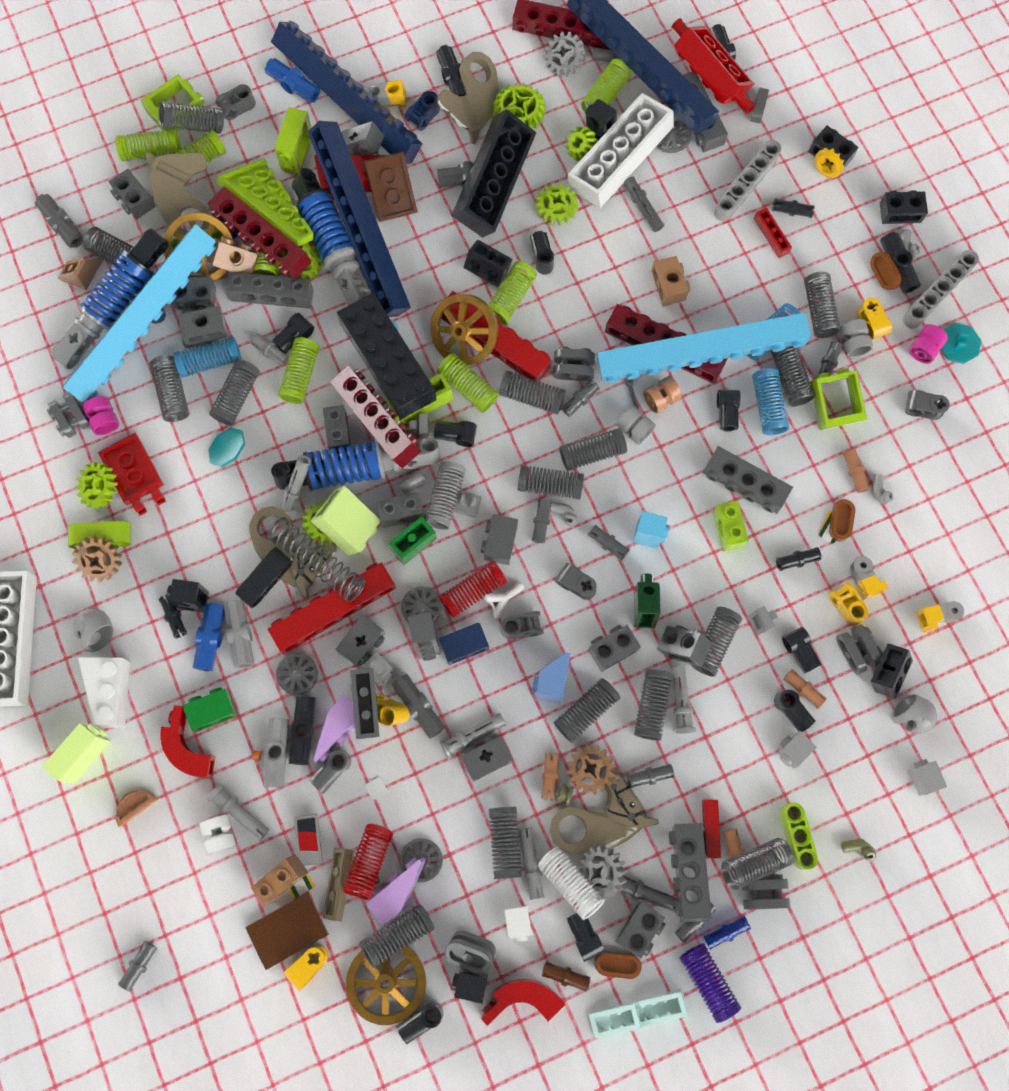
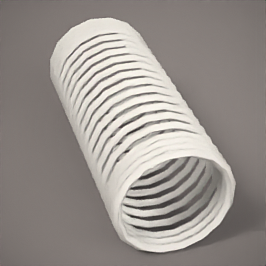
(595, 901)

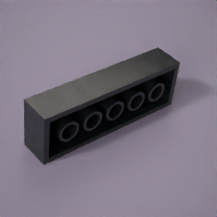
(494, 173)
(386, 356)

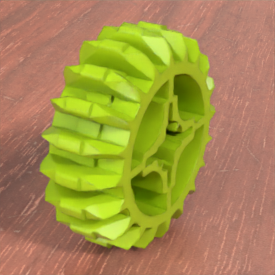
(523, 101)

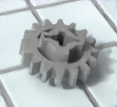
(572, 56)
(604, 871)

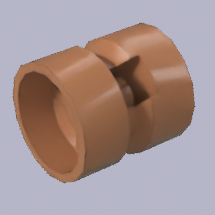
(660, 396)

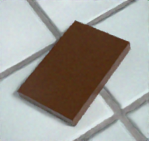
(391, 186)
(287, 931)

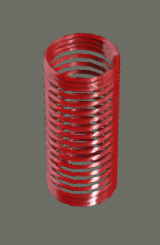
(498, 576)
(378, 833)

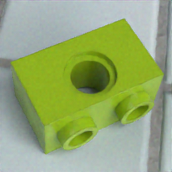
(730, 526)

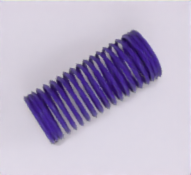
(706, 980)

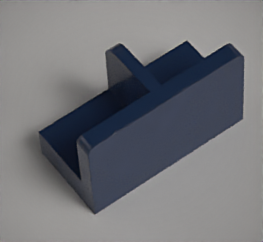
(464, 643)

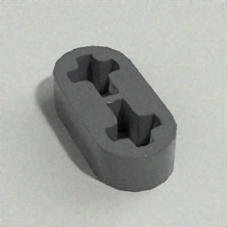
(759, 105)

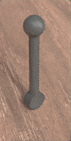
(629, 383)

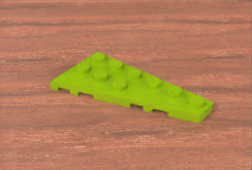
(268, 198)

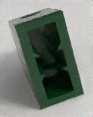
(646, 602)

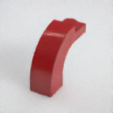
(177, 750)
(523, 991)

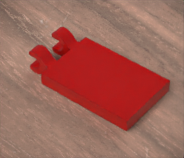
(133, 472)

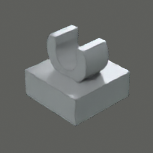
(420, 426)
(468, 504)
(762, 620)

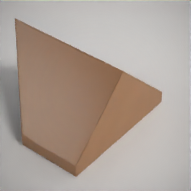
(80, 272)

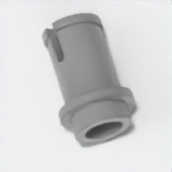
(412, 482)

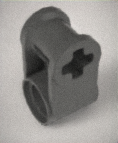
(237, 100)
(925, 405)
(574, 579)
(524, 625)

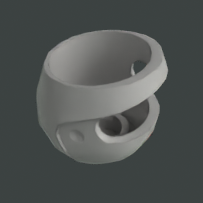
(90, 622)
(918, 712)

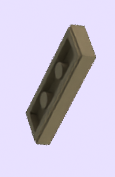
(338, 875)

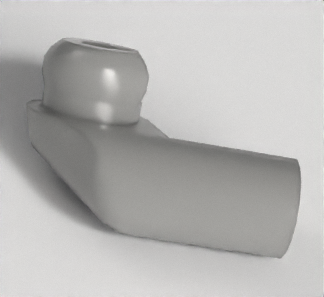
(566, 512)

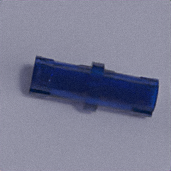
(727, 932)

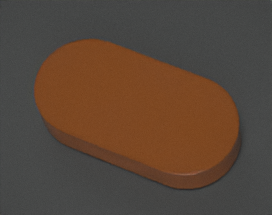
(885, 271)
(842, 520)
(618, 965)

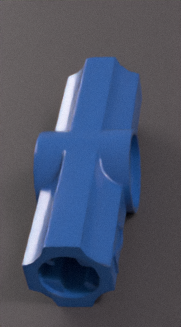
(292, 80)
(208, 637)

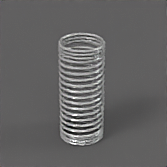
(452, 477)

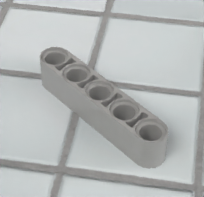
(745, 188)
(946, 283)

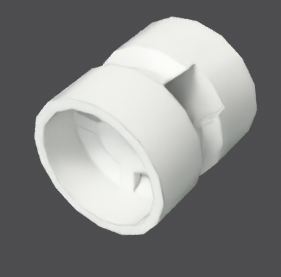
(220, 842)

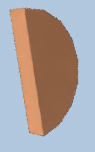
(132, 805)

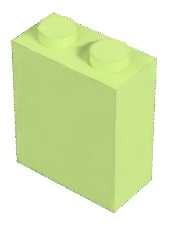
(346, 521)
(76, 753)

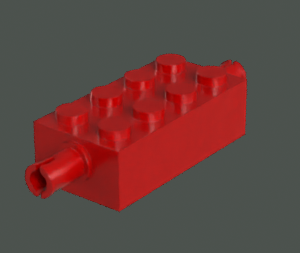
(713, 65)

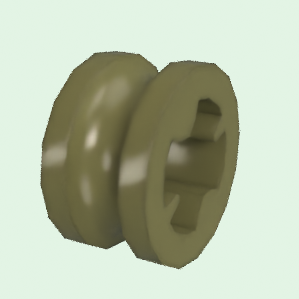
(565, 794)

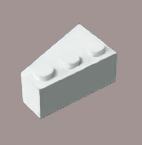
(106, 689)

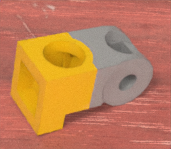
(390, 93)
(866, 579)
(946, 612)

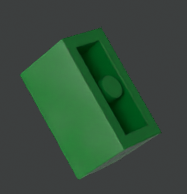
(412, 540)
(210, 709)

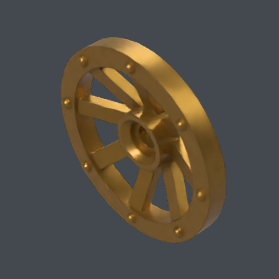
(191, 217)
(466, 326)
(391, 976)

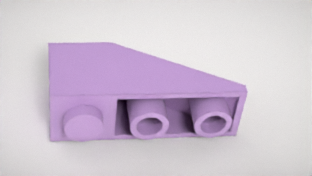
(335, 729)
(394, 898)

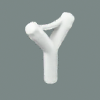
(502, 599)

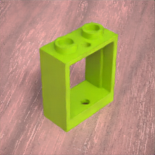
(167, 91)
(293, 140)
(855, 395)

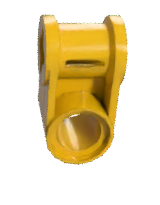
(876, 319)
(848, 602)
(390, 711)
(304, 968)

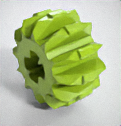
(580, 142)

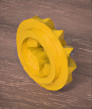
(825, 168)

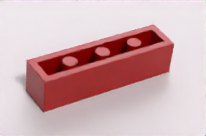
(772, 232)
(711, 828)

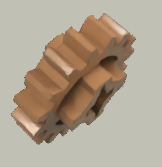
(105, 564)
(581, 775)

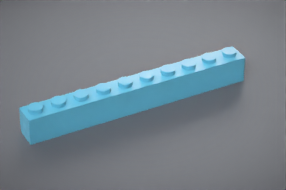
(139, 313)
(704, 347)

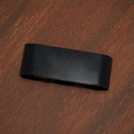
(264, 577)

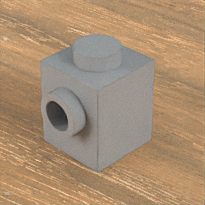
(382, 669)
(795, 749)
(927, 777)

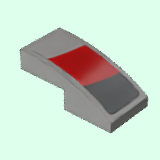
(308, 839)

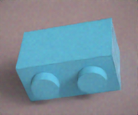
(651, 530)

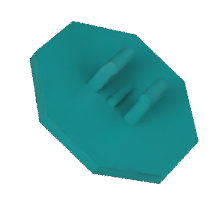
(962, 343)
(226, 447)

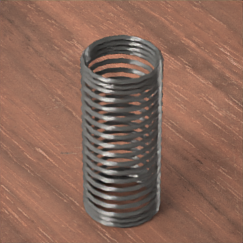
(215, 120)
(86, 244)
(835, 326)
(508, 382)
(799, 390)
(172, 392)
(222, 415)
(573, 459)
(552, 485)
(728, 617)
(607, 697)
(653, 730)
(500, 837)
(738, 869)
(381, 950)

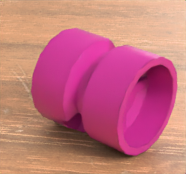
(928, 343)
(101, 415)

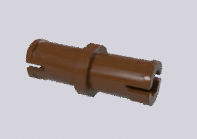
(566, 976)

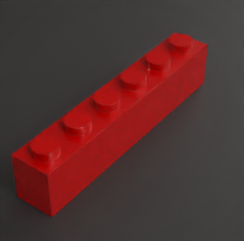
(509, 348)
(329, 609)

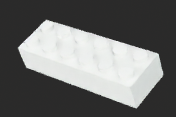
(621, 150)
(16, 635)

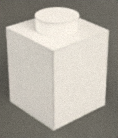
(518, 923)

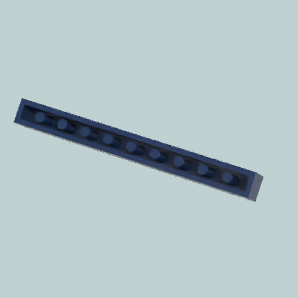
(646, 62)
(344, 89)
(358, 217)

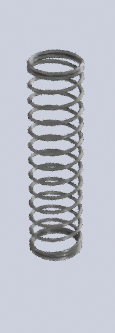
(352, 583)

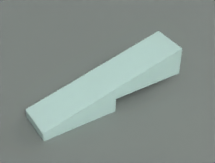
(639, 1014)

